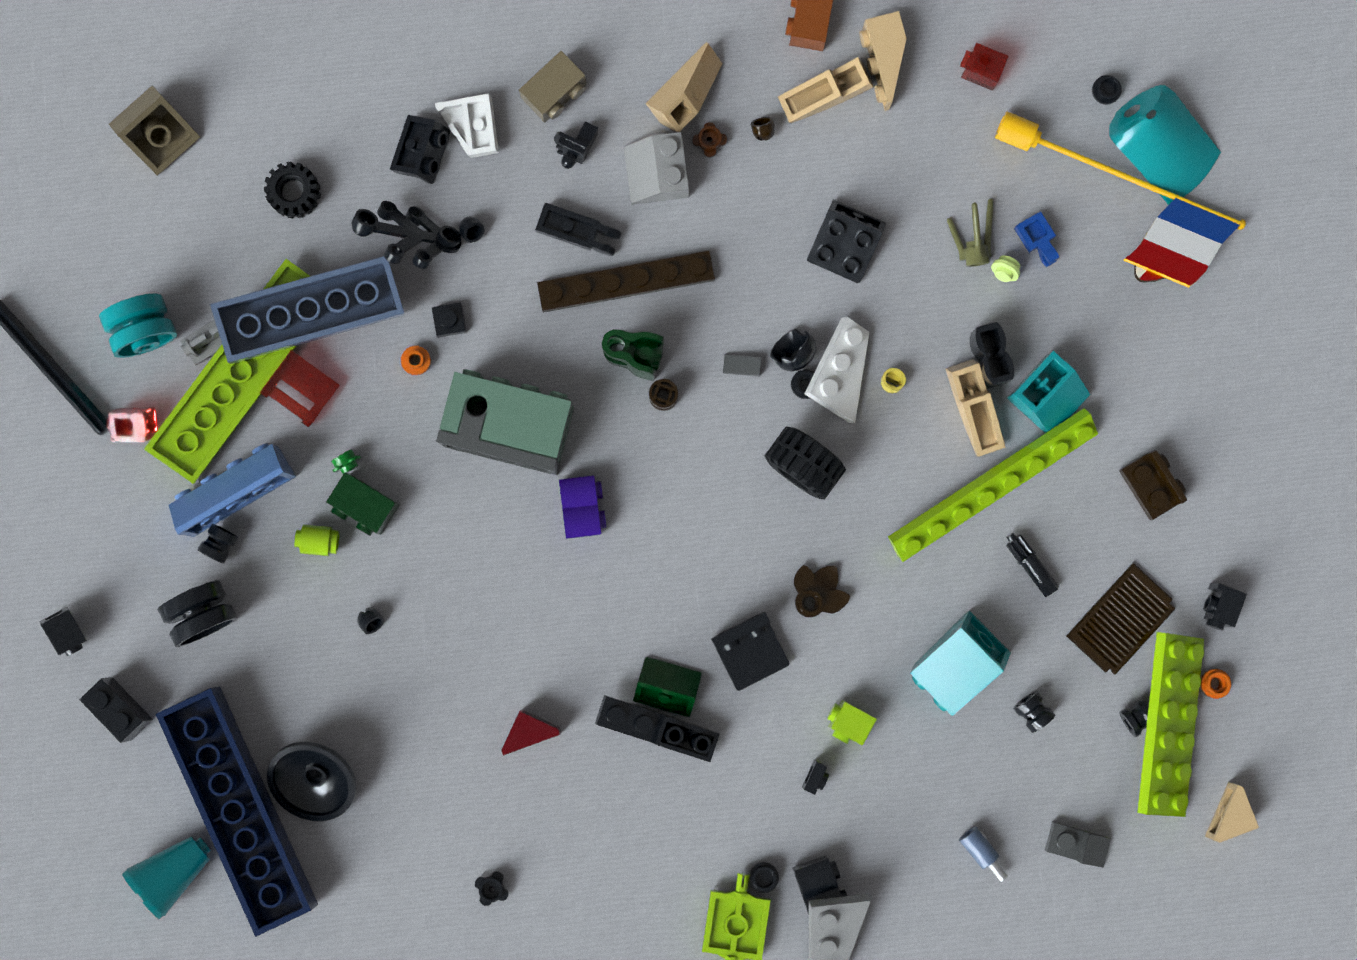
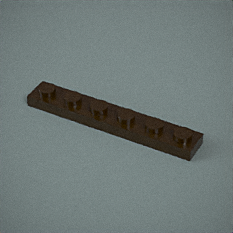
(626, 281)

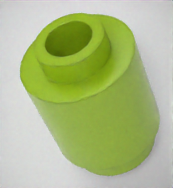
(317, 540)

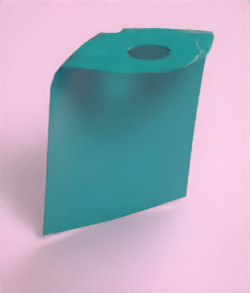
(1168, 148)

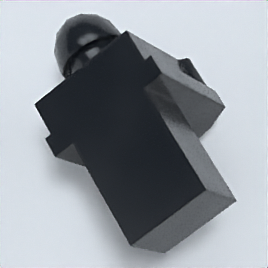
(575, 149)

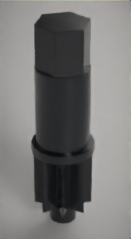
(1026, 557)

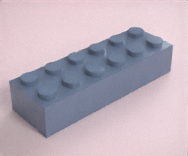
(307, 309)

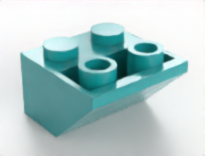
(1050, 392)

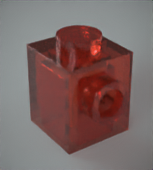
(983, 66)

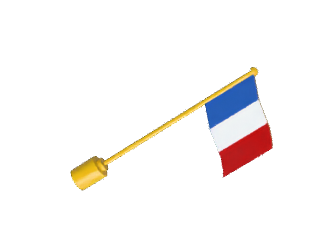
(1181, 237)

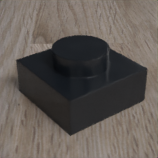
(449, 320)
(815, 778)

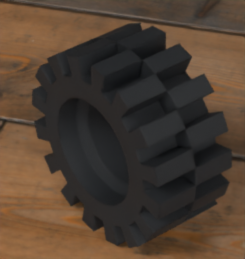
(285, 174)

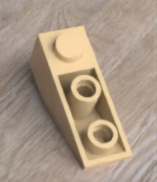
(885, 43)
(686, 90)

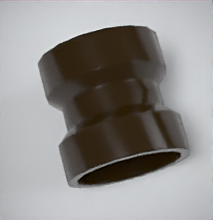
(666, 398)

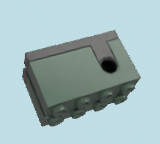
(515, 429)

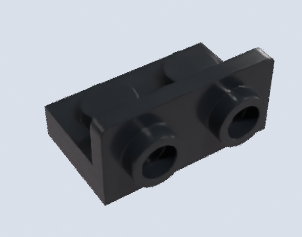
(420, 148)

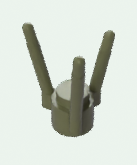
(979, 250)

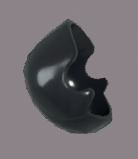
(794, 350)

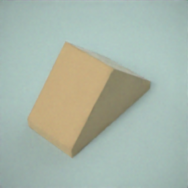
(1232, 815)

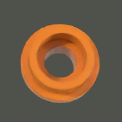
(424, 363)
(1224, 683)

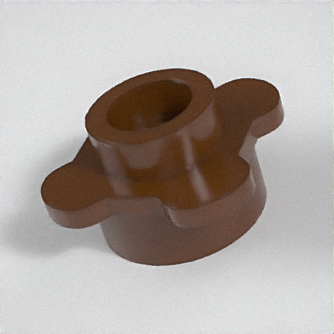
(711, 131)

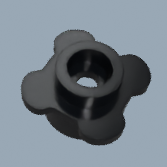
(487, 896)

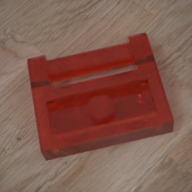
(304, 379)

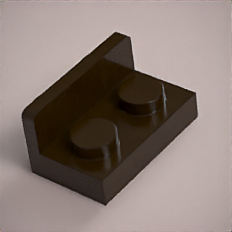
(1153, 484)

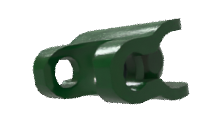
(640, 353)

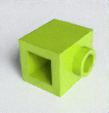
(850, 723)

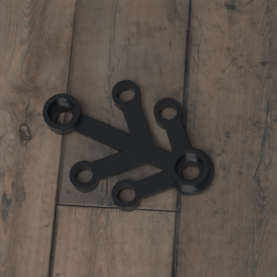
(442, 239)

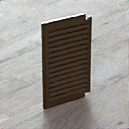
(1122, 620)

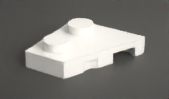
(472, 123)

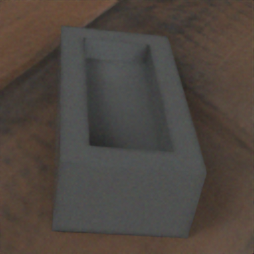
(742, 365)

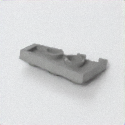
(835, 926)

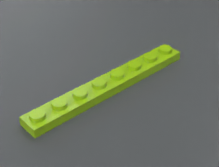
(993, 485)

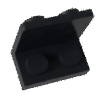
(846, 241)
(750, 651)

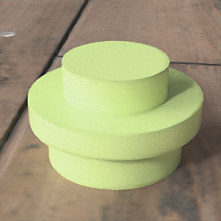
(1006, 268)

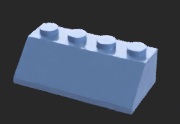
(230, 491)

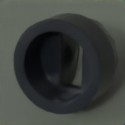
(471, 229)
(370, 620)

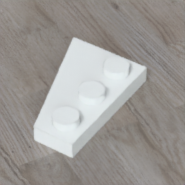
(840, 371)

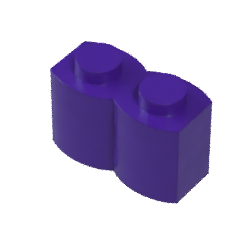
(581, 506)

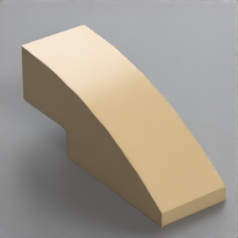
(826, 91)
(975, 407)

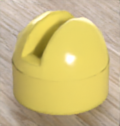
(893, 376)

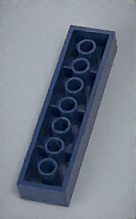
(237, 810)

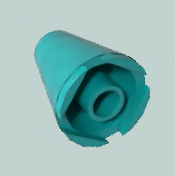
(167, 874)

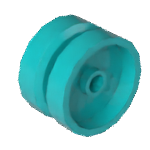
(137, 325)

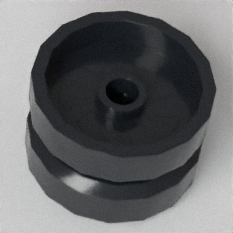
(196, 611)

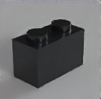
(116, 709)

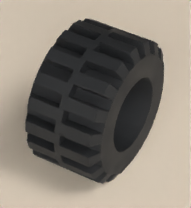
(805, 462)

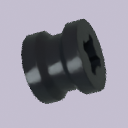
(1135, 718)

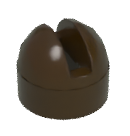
(763, 128)

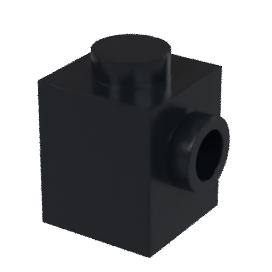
(63, 632)

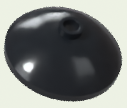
(309, 792)

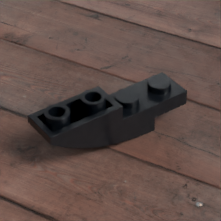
(657, 728)

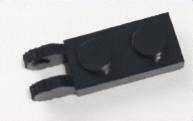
(575, 229)

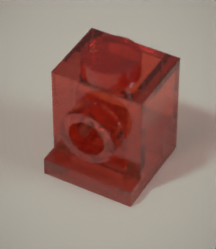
(132, 424)

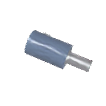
(982, 852)

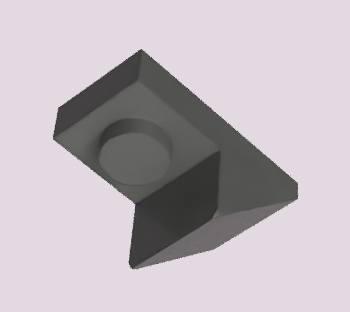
(1077, 844)

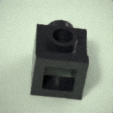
(1223, 606)

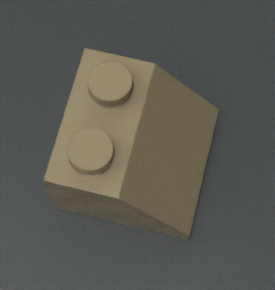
(154, 130)

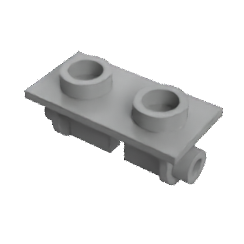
(202, 343)

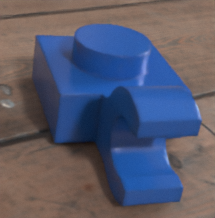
(1037, 234)

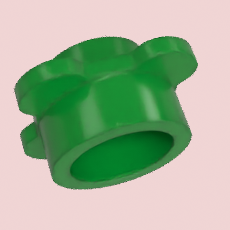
(345, 462)

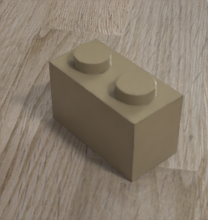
(553, 87)

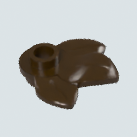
(821, 588)

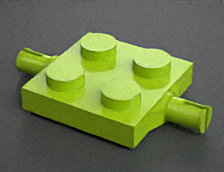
(736, 923)

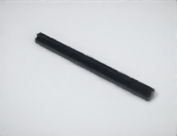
(52, 370)

